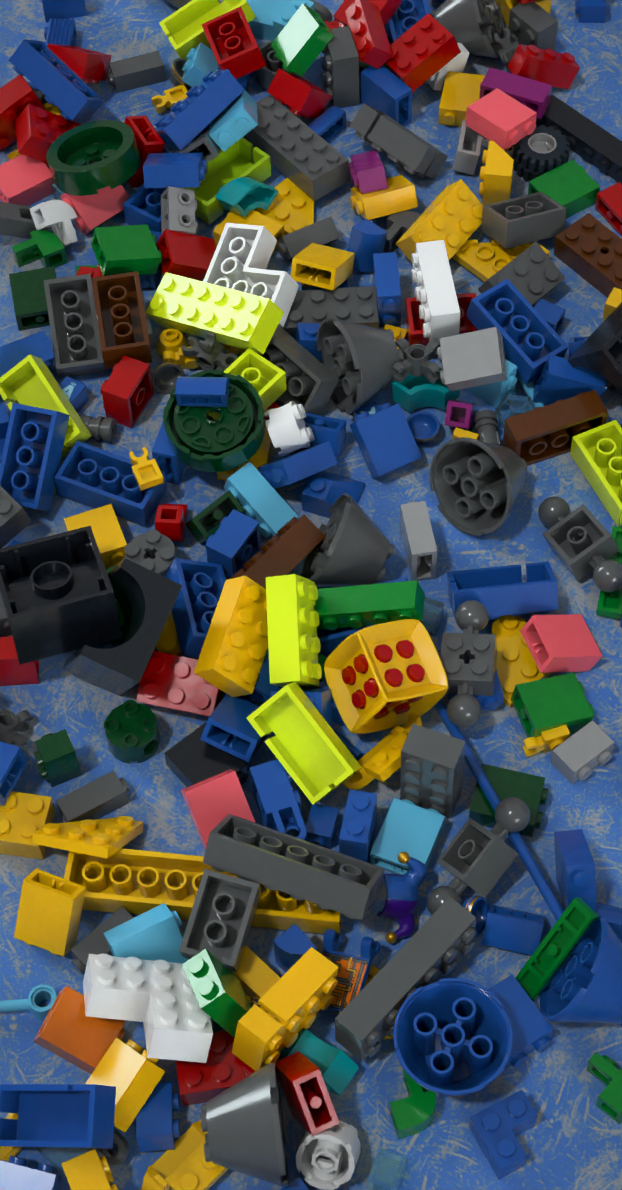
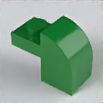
(42, 246)
(611, 1097)
(414, 1112)

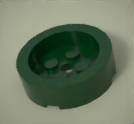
(93, 157)
(218, 444)

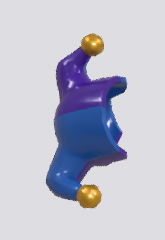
(403, 897)

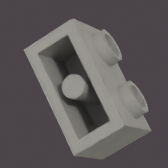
(178, 210)

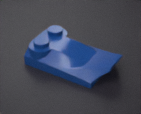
(406, 16)

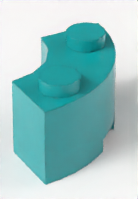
(245, 195)
(419, 393)
(333, 1063)

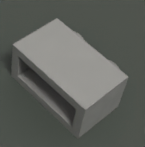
(467, 150)
(582, 753)

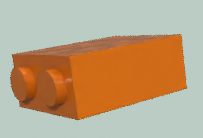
(76, 1036)

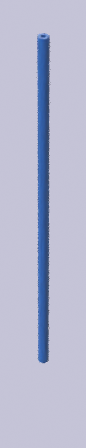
(494, 800)

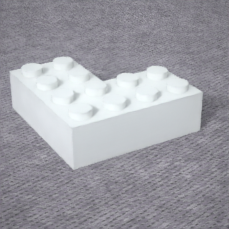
(242, 264)
(150, 994)

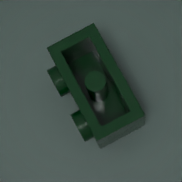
(209, 519)
(56, 758)

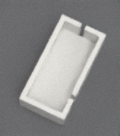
(435, 290)

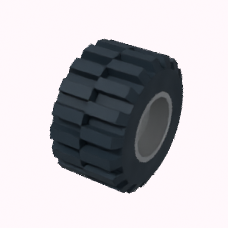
(540, 152)

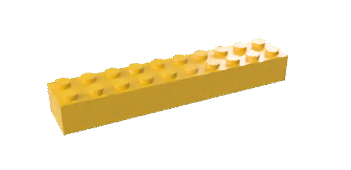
(149, 878)

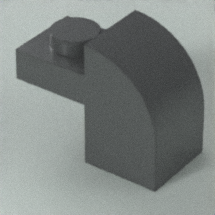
(396, 226)

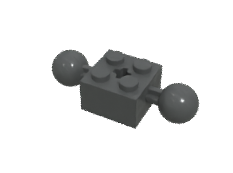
(581, 543)
(469, 663)
(479, 855)

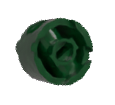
(132, 732)

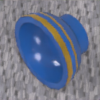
(423, 426)
(479, 908)

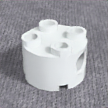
(288, 428)
(329, 1156)

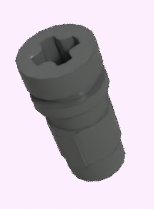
(101, 427)
(487, 427)

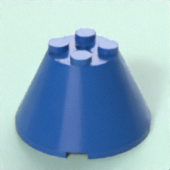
(589, 981)
(453, 1037)

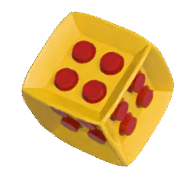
(385, 675)

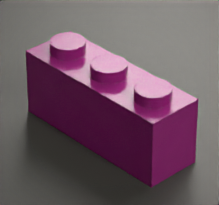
(529, 92)
(367, 172)

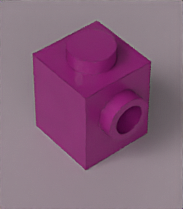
(459, 414)

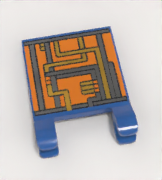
(352, 969)

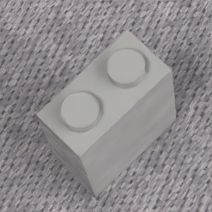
(472, 359)
(418, 541)

